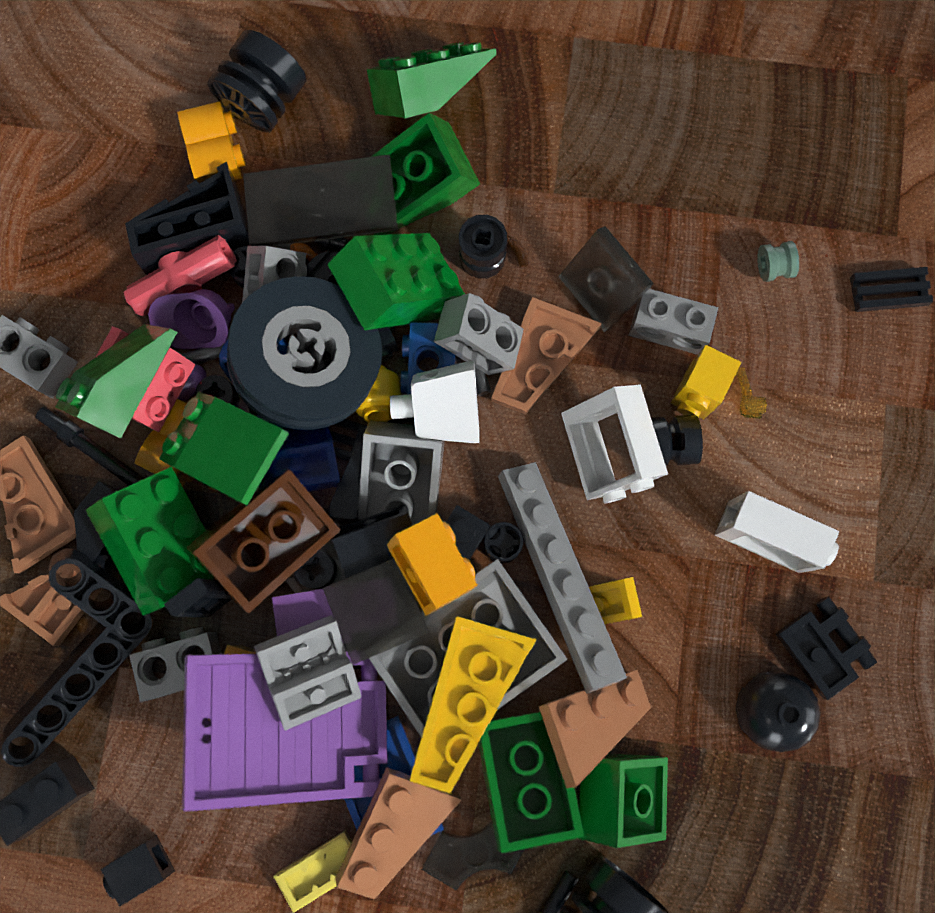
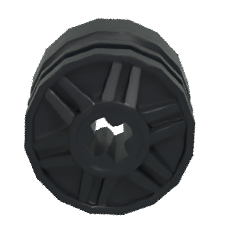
(257, 80)
(614, 893)

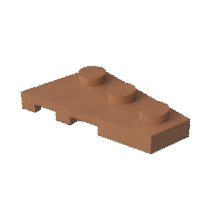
(547, 347)
(33, 504)
(591, 724)

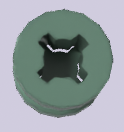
(778, 261)

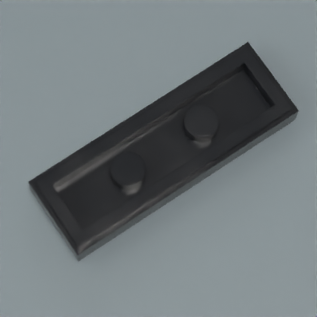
(198, 599)

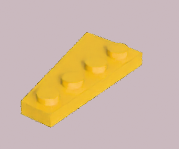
(470, 688)

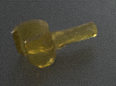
(750, 405)

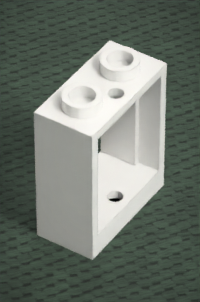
(590, 450)
(778, 533)

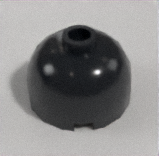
(778, 711)

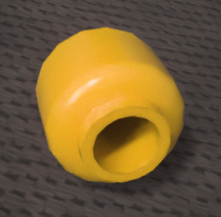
(377, 403)

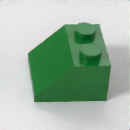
(625, 800)

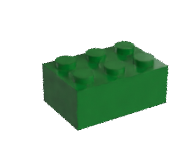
(394, 279)
(148, 538)
(526, 785)

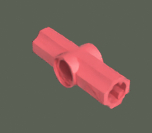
(181, 273)

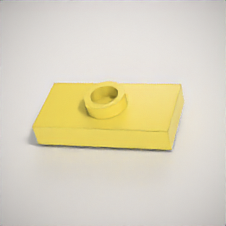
(313, 872)

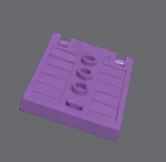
(253, 756)

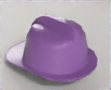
(197, 317)

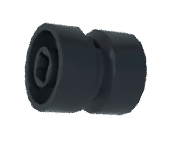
(480, 255)
(687, 439)

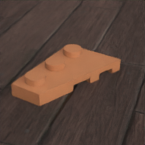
(392, 831)

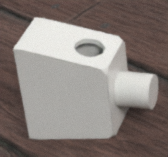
(442, 404)

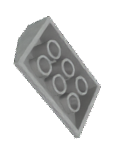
(415, 666)

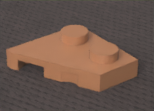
(44, 608)

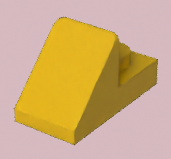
(617, 600)

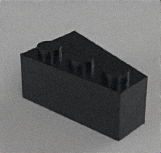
(190, 220)

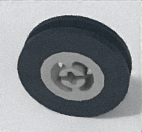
(283, 385)

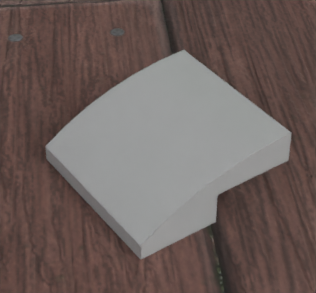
(308, 672)

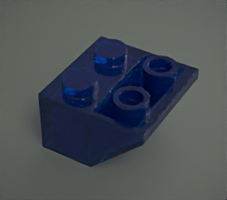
(309, 458)

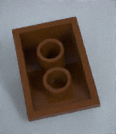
(264, 541)

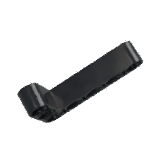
(82, 660)

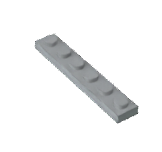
(562, 578)

